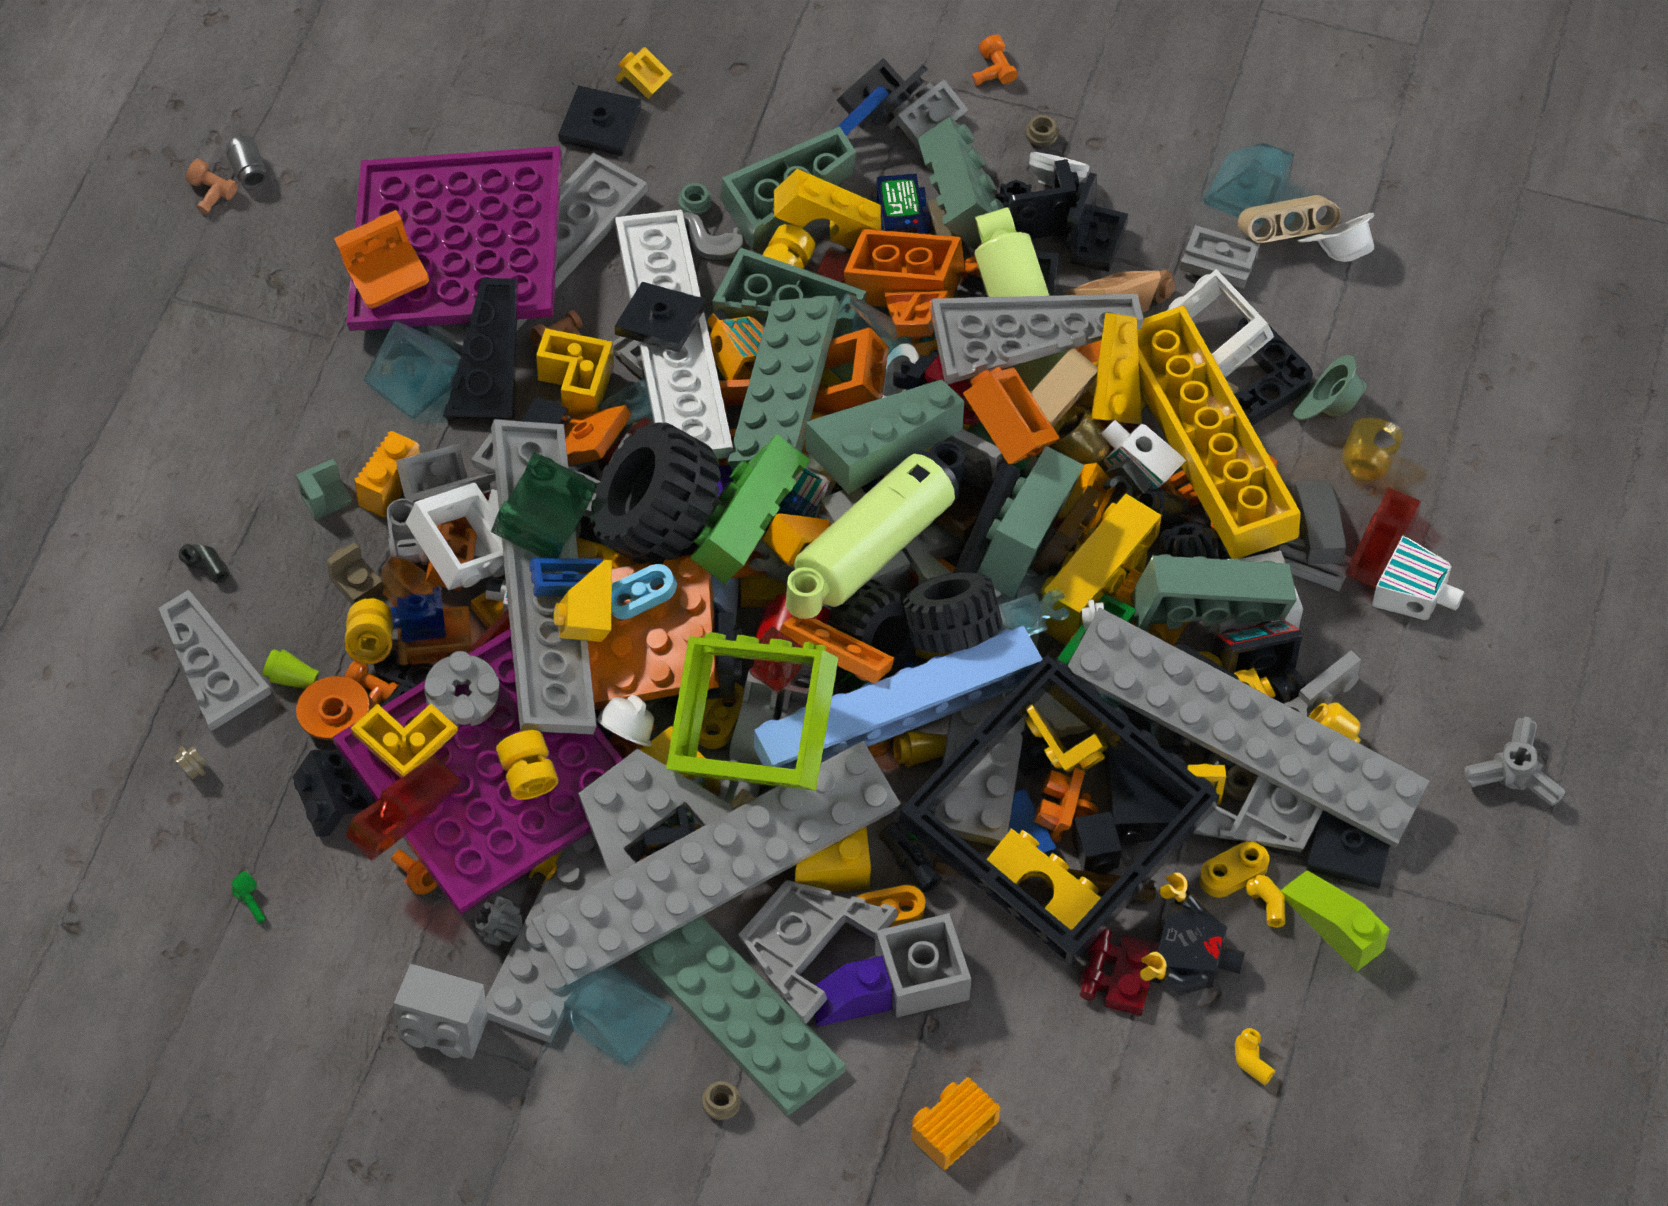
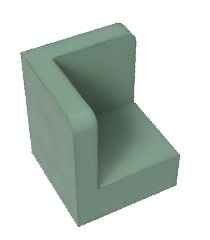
(323, 489)

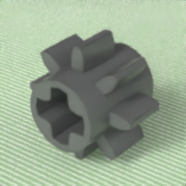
(498, 921)

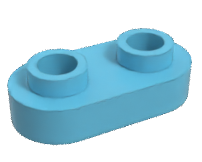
(640, 590)

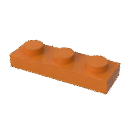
(853, 655)

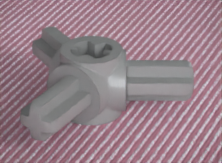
(1517, 766)

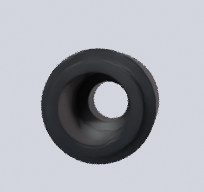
(1172, 507)

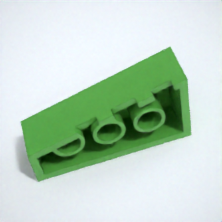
(747, 508)

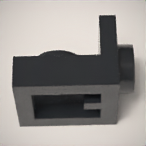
(664, 835)

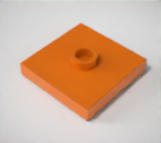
(592, 433)

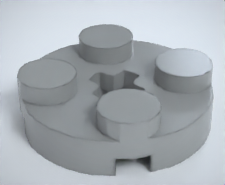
(468, 670)

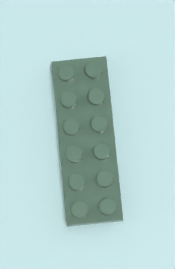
(785, 375)
(742, 1014)

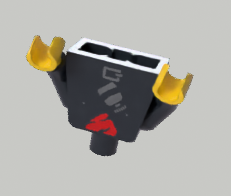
(1189, 944)

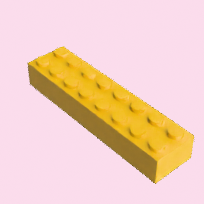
(1214, 436)

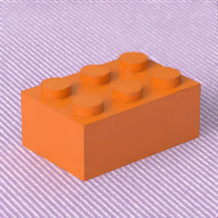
(904, 263)

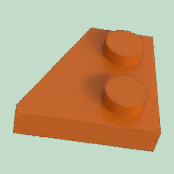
(912, 312)

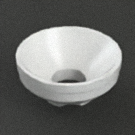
(1043, 167)

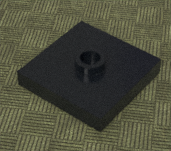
(600, 120)
(660, 316)
(1347, 852)

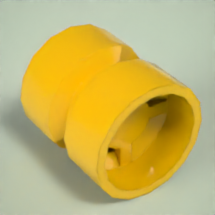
(791, 246)
(369, 631)
(527, 766)

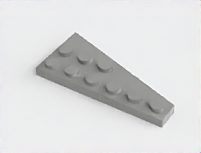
(1013, 330)

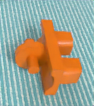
(1060, 815)

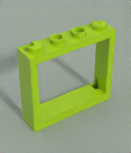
(693, 699)

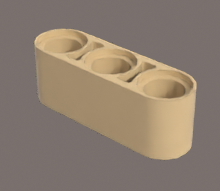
(1303, 224)
(1064, 385)

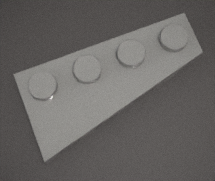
(213, 665)

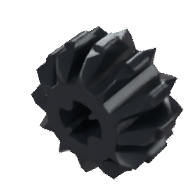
(1189, 541)

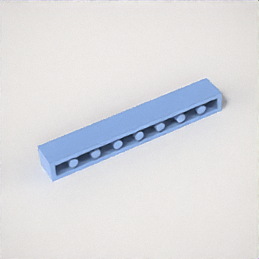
(907, 698)

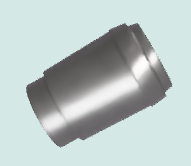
(246, 161)

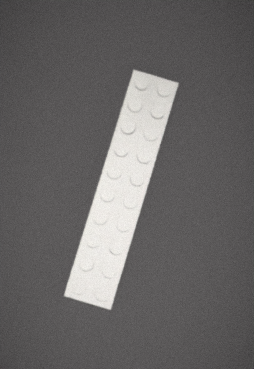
(683, 383)

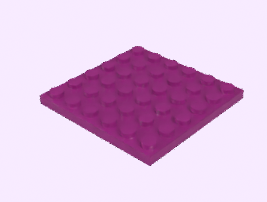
(467, 223)
(480, 832)

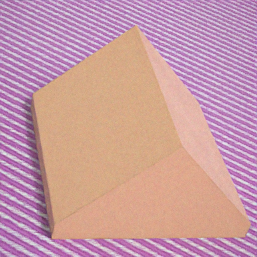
(1124, 282)

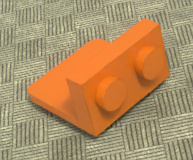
(381, 260)

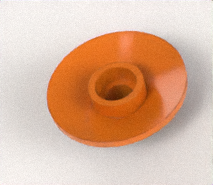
(327, 697)

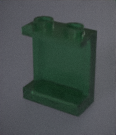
(544, 507)

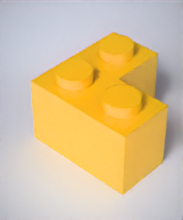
(579, 365)

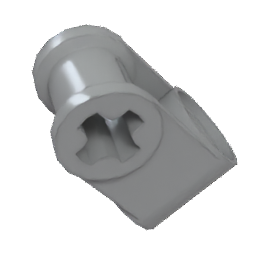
(401, 540)

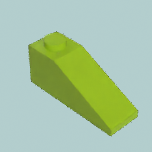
(1338, 919)

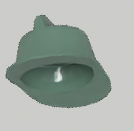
(1333, 392)

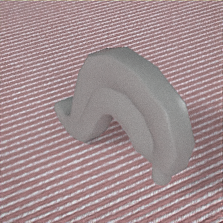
(712, 247)

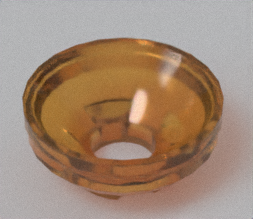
(403, 579)

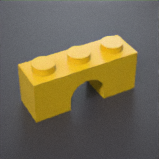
(809, 198)
(1021, 859)

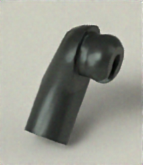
(204, 558)

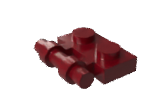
(1125, 988)

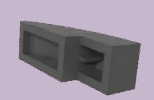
(1320, 522)

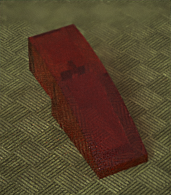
(1382, 536)
(401, 807)

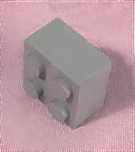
(924, 965)
(441, 1012)

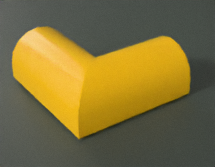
(405, 746)

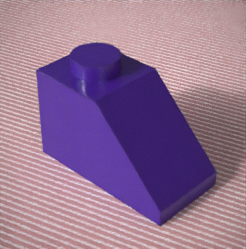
(855, 992)

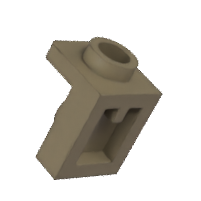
(352, 574)

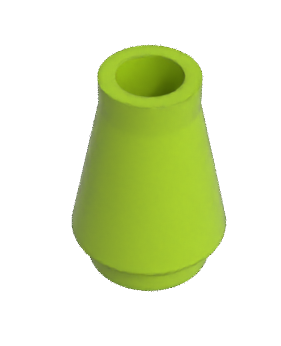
(288, 670)

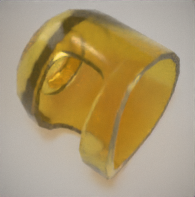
(1085, 442)
(1361, 454)

